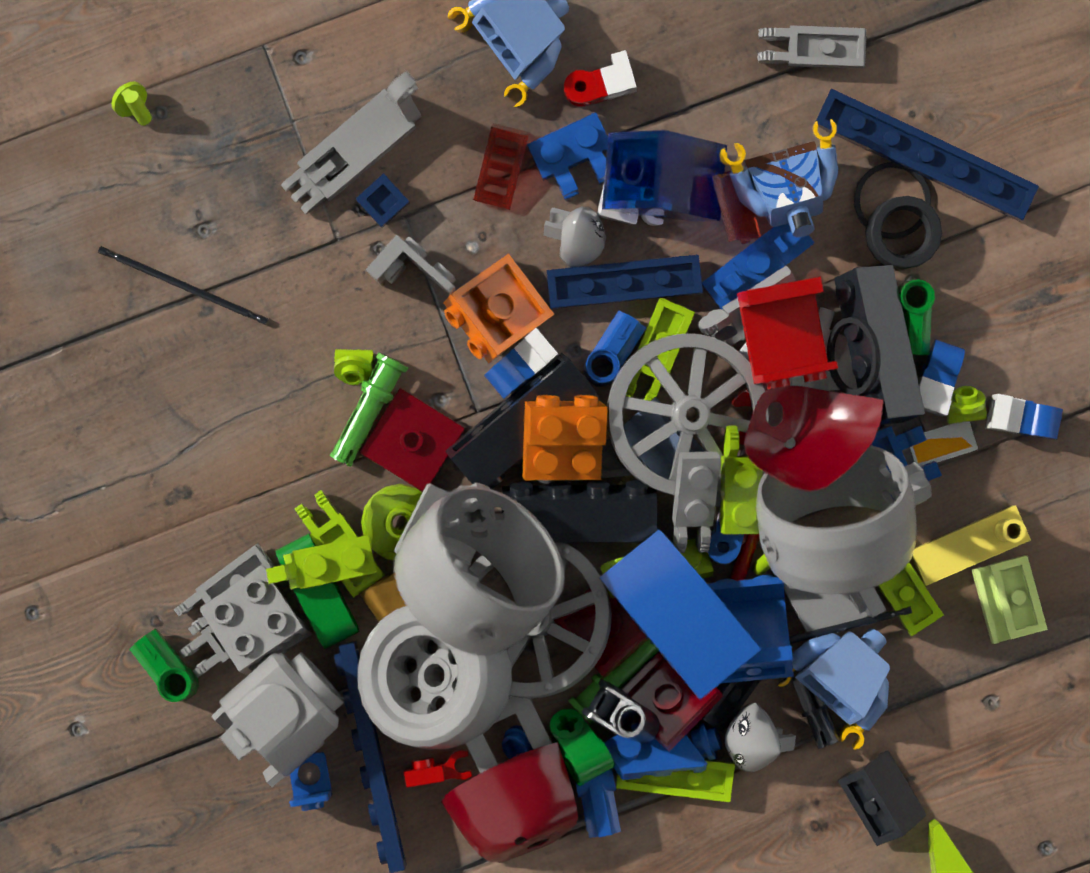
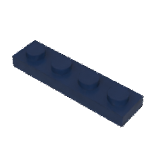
(624, 281)

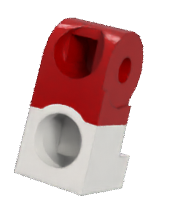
(600, 85)

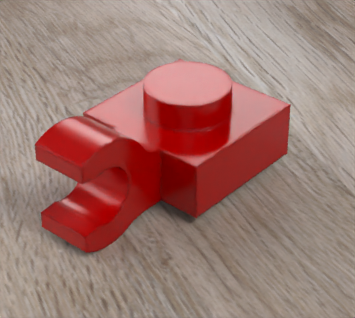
(427, 771)

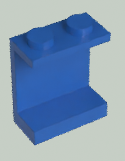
(762, 613)

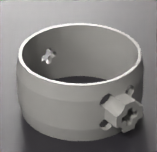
(848, 556)
(449, 601)

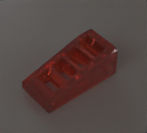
(511, 134)

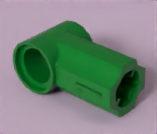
(918, 319)
(162, 663)

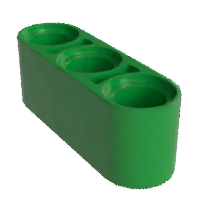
(322, 603)

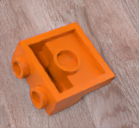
(496, 309)
(564, 438)

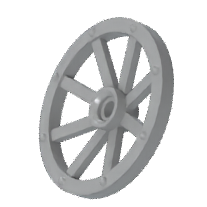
(677, 411)
(591, 650)

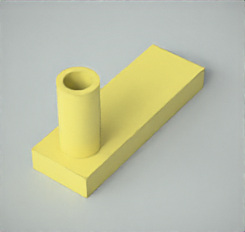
(970, 545)

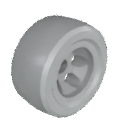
(472, 686)

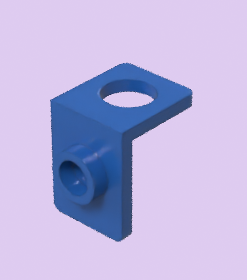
(314, 795)

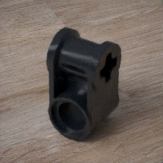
(616, 711)

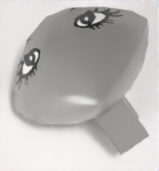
(580, 235)
(754, 739)

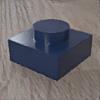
(382, 200)

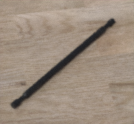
(182, 285)
(849, 625)

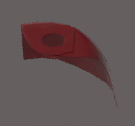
(828, 431)
(513, 800)

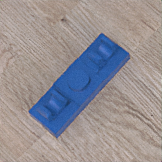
(755, 263)

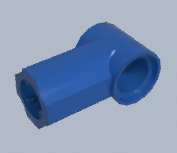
(614, 346)
(600, 805)

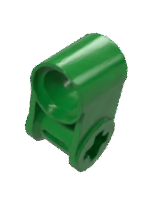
(581, 749)

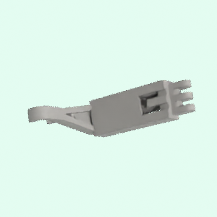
(356, 143)

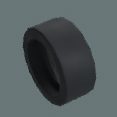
(932, 229)

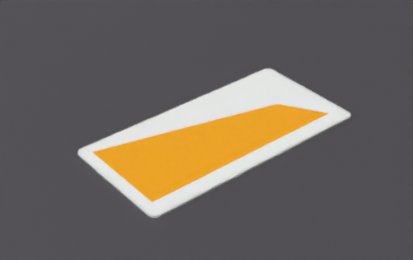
(945, 443)

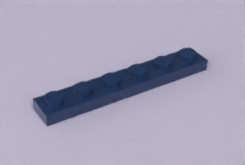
(927, 155)
(374, 773)

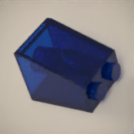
(662, 175)

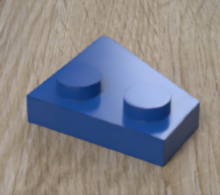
(637, 759)

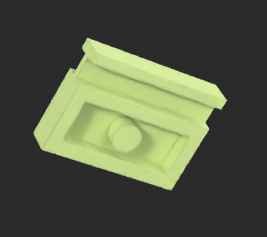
(1009, 599)

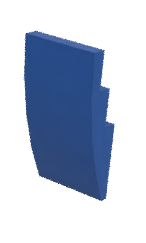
(680, 614)

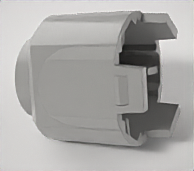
(281, 712)

